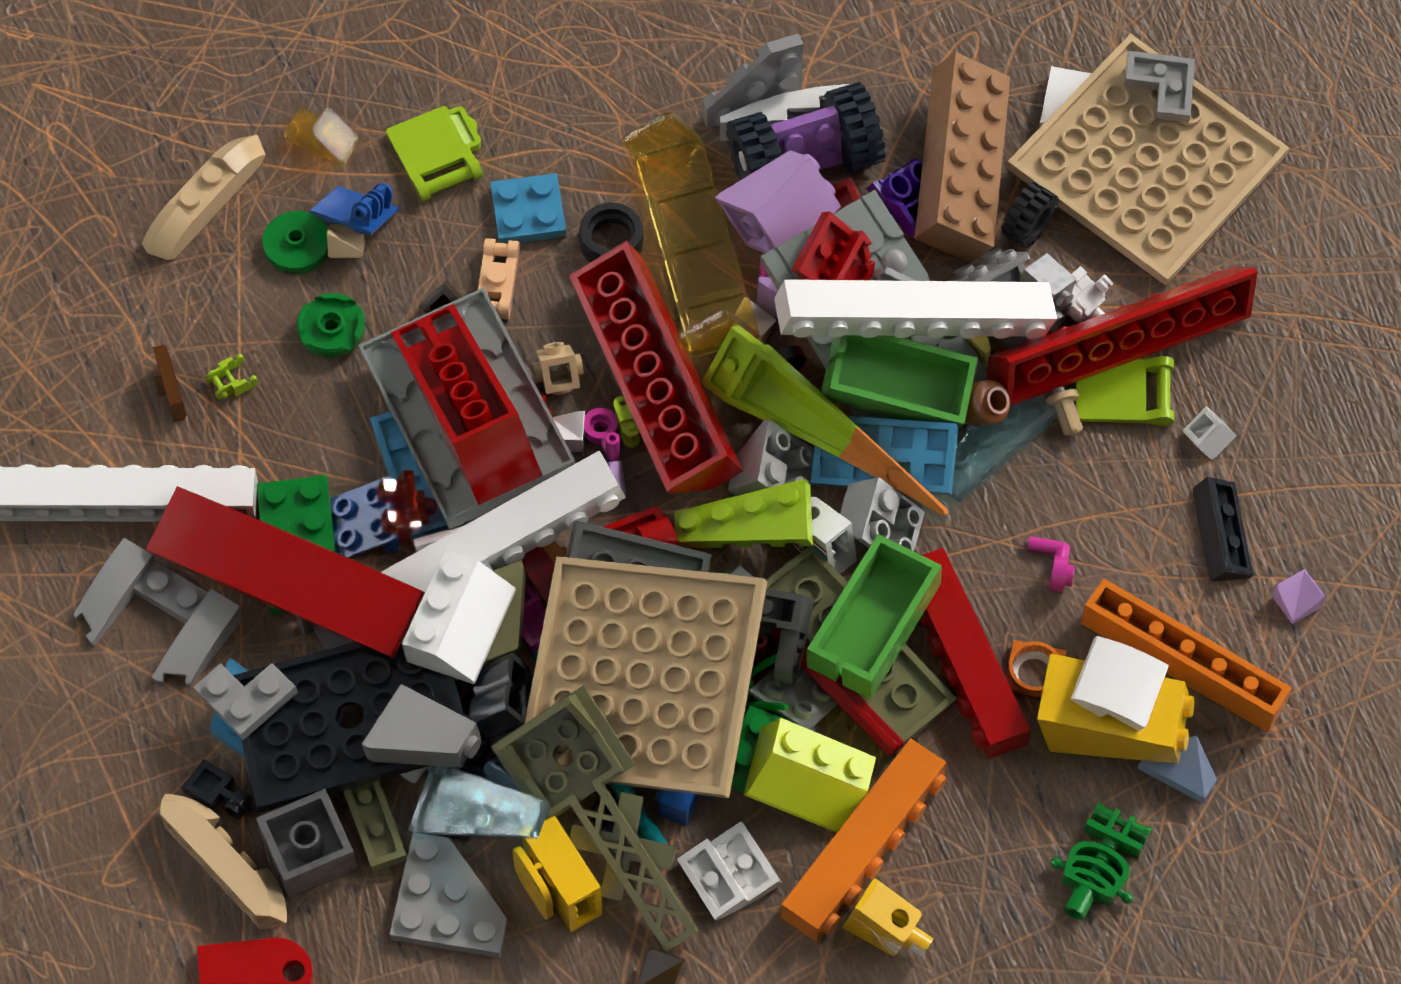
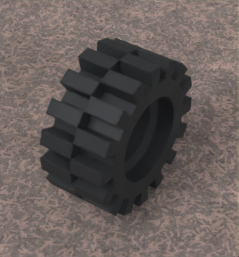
(1030, 214)

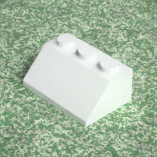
(458, 618)

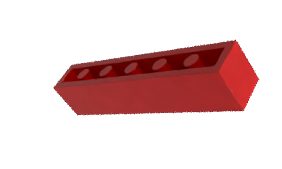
(972, 666)

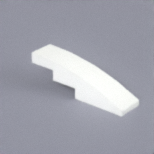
(781, 106)

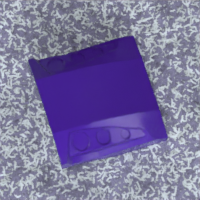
(901, 194)

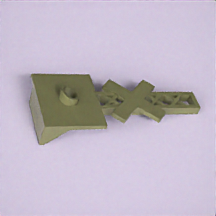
(597, 759)

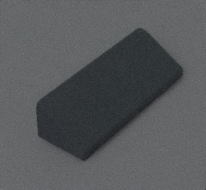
(1222, 530)

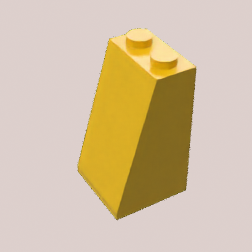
(1078, 731)

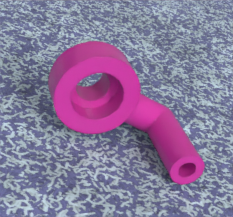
(608, 439)
(1062, 573)

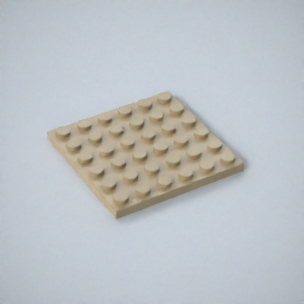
(1143, 180)
(661, 660)

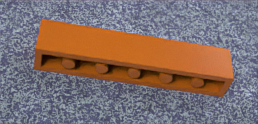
(1190, 655)
(864, 840)

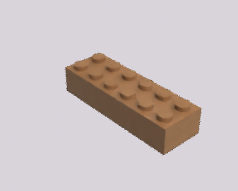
(962, 158)

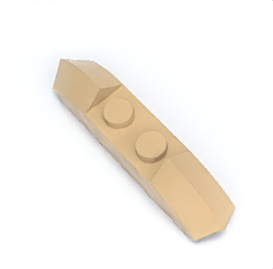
(203, 196)
(251, 889)

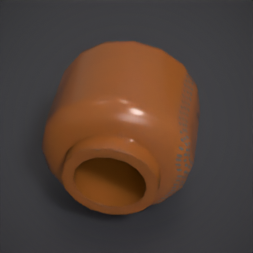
(987, 404)

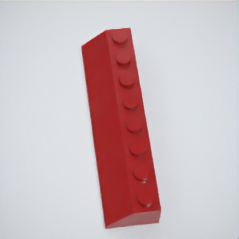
(1124, 334)
(655, 372)

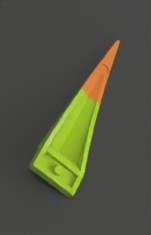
(770, 388)

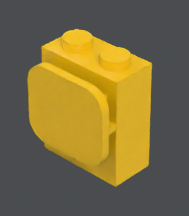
(558, 877)

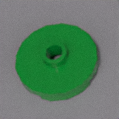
(299, 255)
(328, 311)

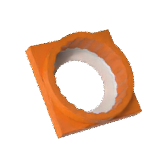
(1024, 651)

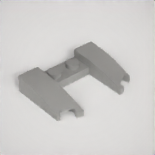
(206, 615)

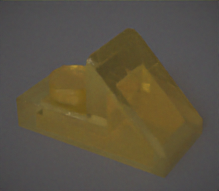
(322, 135)

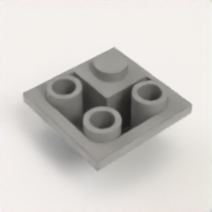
(771, 459)
(881, 510)

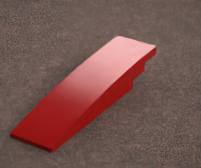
(285, 572)

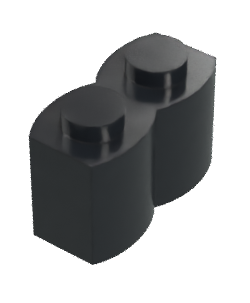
(500, 695)

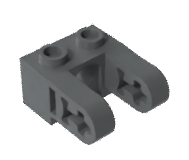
(792, 616)

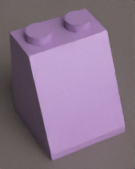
(778, 201)

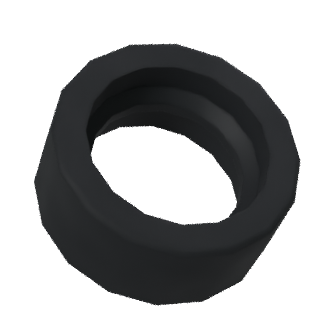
(604, 214)

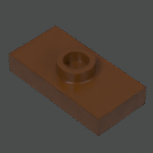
(167, 383)

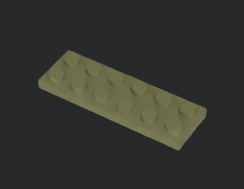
(910, 692)

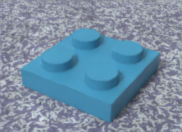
(528, 209)

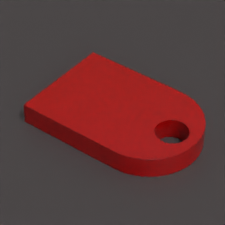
(252, 962)

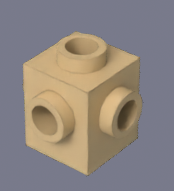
(565, 377)

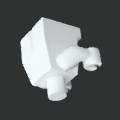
(1087, 296)

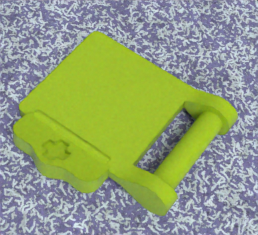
(435, 143)
(1121, 394)

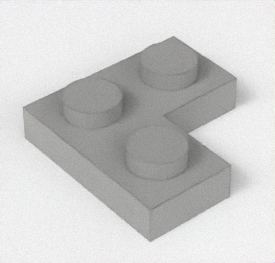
(1167, 75)
(245, 706)

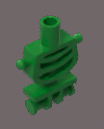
(1094, 877)

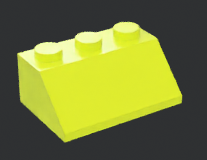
(808, 774)

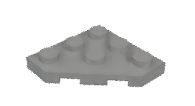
(771, 74)
(445, 902)

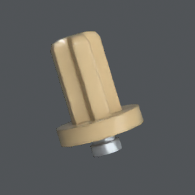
(1067, 414)

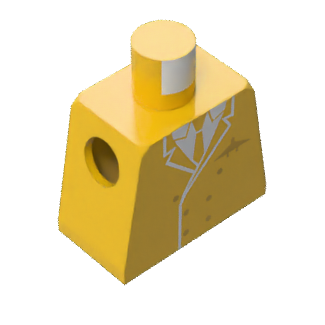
(887, 921)

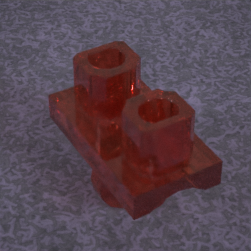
(410, 505)

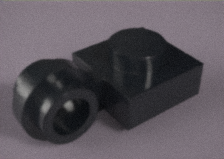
(211, 785)

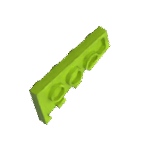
(759, 517)

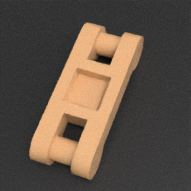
(498, 277)

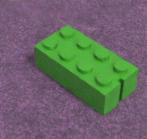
(899, 378)
(874, 616)

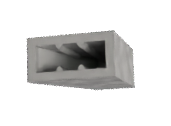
(421, 733)

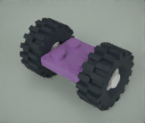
(839, 134)

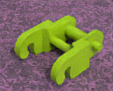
(235, 386)
(626, 424)

